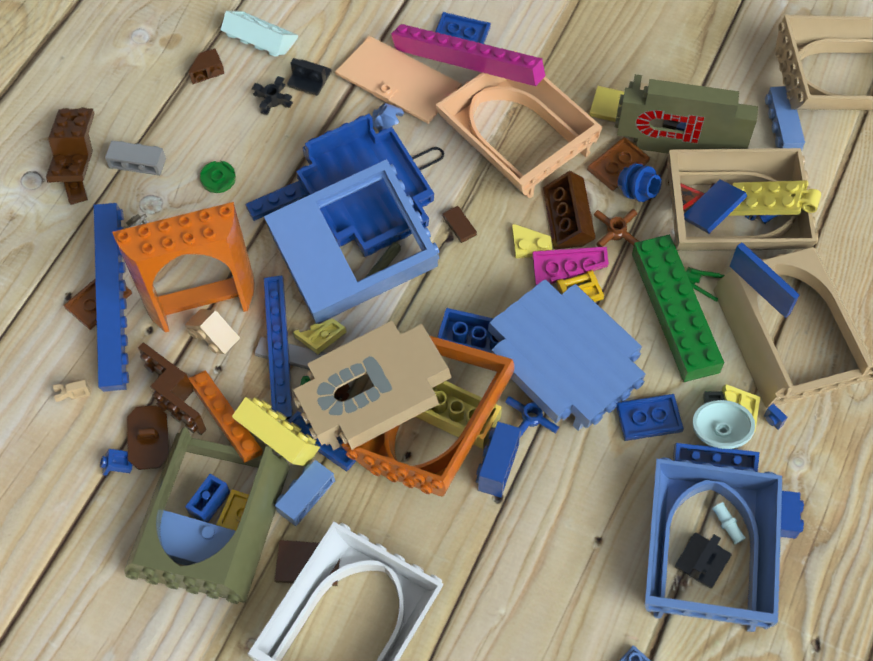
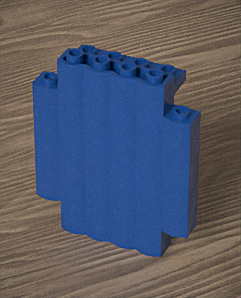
(370, 213)

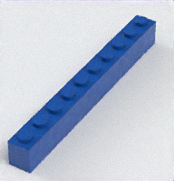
(110, 299)

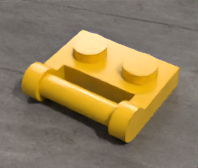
(592, 288)

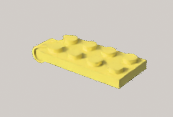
(776, 198)

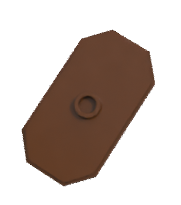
(147, 437)

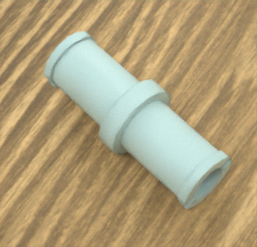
(728, 523)

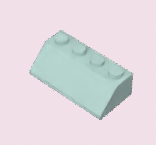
(258, 32)

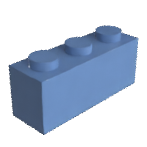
(304, 492)

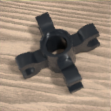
(272, 95)

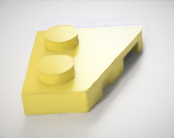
(528, 241)
(746, 399)

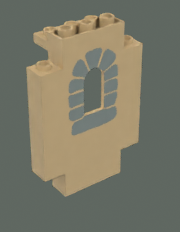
(402, 375)

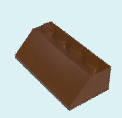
(568, 211)

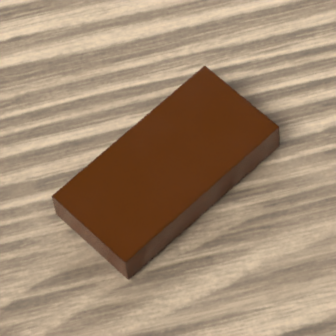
(459, 224)

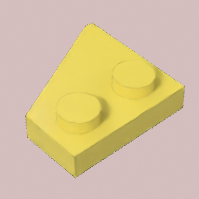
(321, 335)

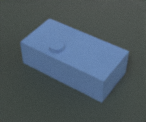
(190, 539)

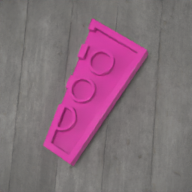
(567, 263)

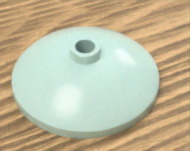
(723, 424)

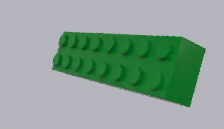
(677, 308)

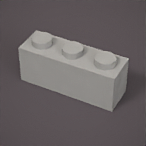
(135, 157)

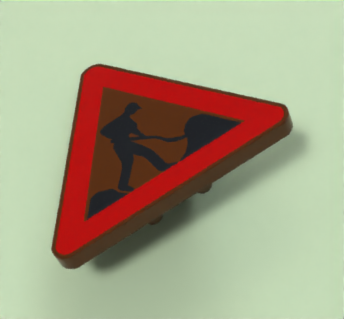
(689, 196)

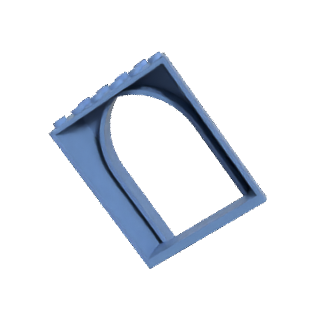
(759, 503)

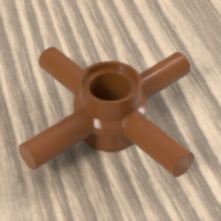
(616, 222)

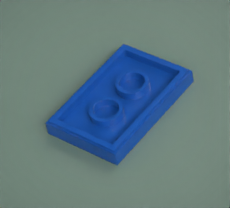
(463, 27)
(714, 206)
(649, 417)

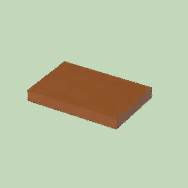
(613, 161)
(83, 305)

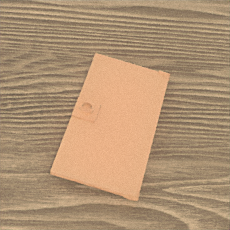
(397, 78)

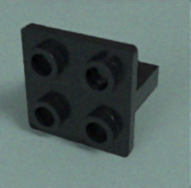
(308, 76)
(703, 559)

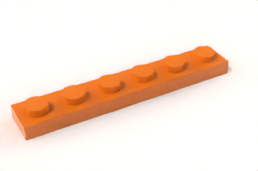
(222, 413)

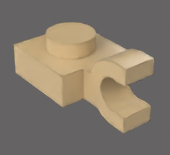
(74, 390)

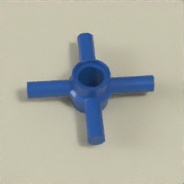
(529, 421)

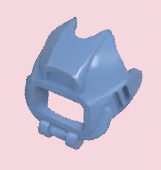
(386, 116)

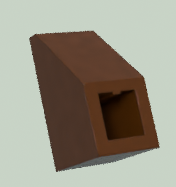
(206, 66)

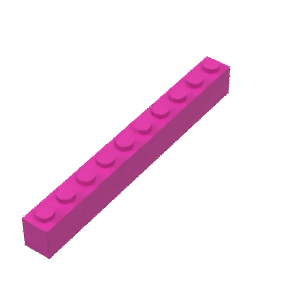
(469, 54)

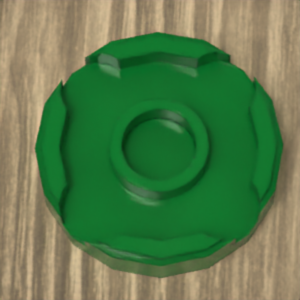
(217, 176)

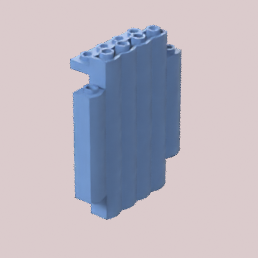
(567, 353)

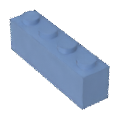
(784, 119)

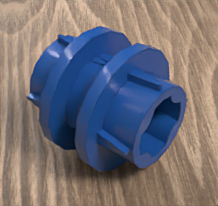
(639, 182)

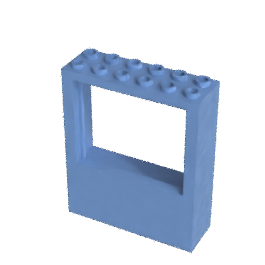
(317, 259)

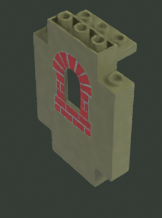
(710, 115)

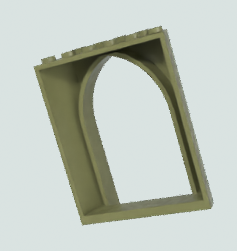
(232, 568)

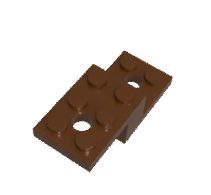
(70, 145)
(171, 389)

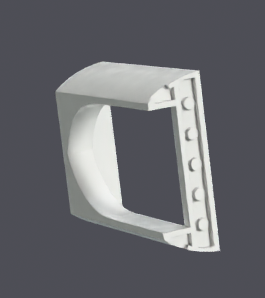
(356, 555)

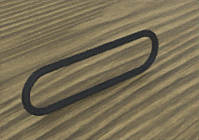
(434, 148)

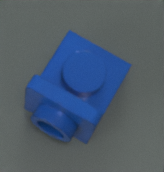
(115, 461)

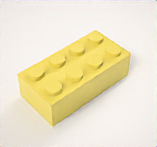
(455, 411)
(276, 431)

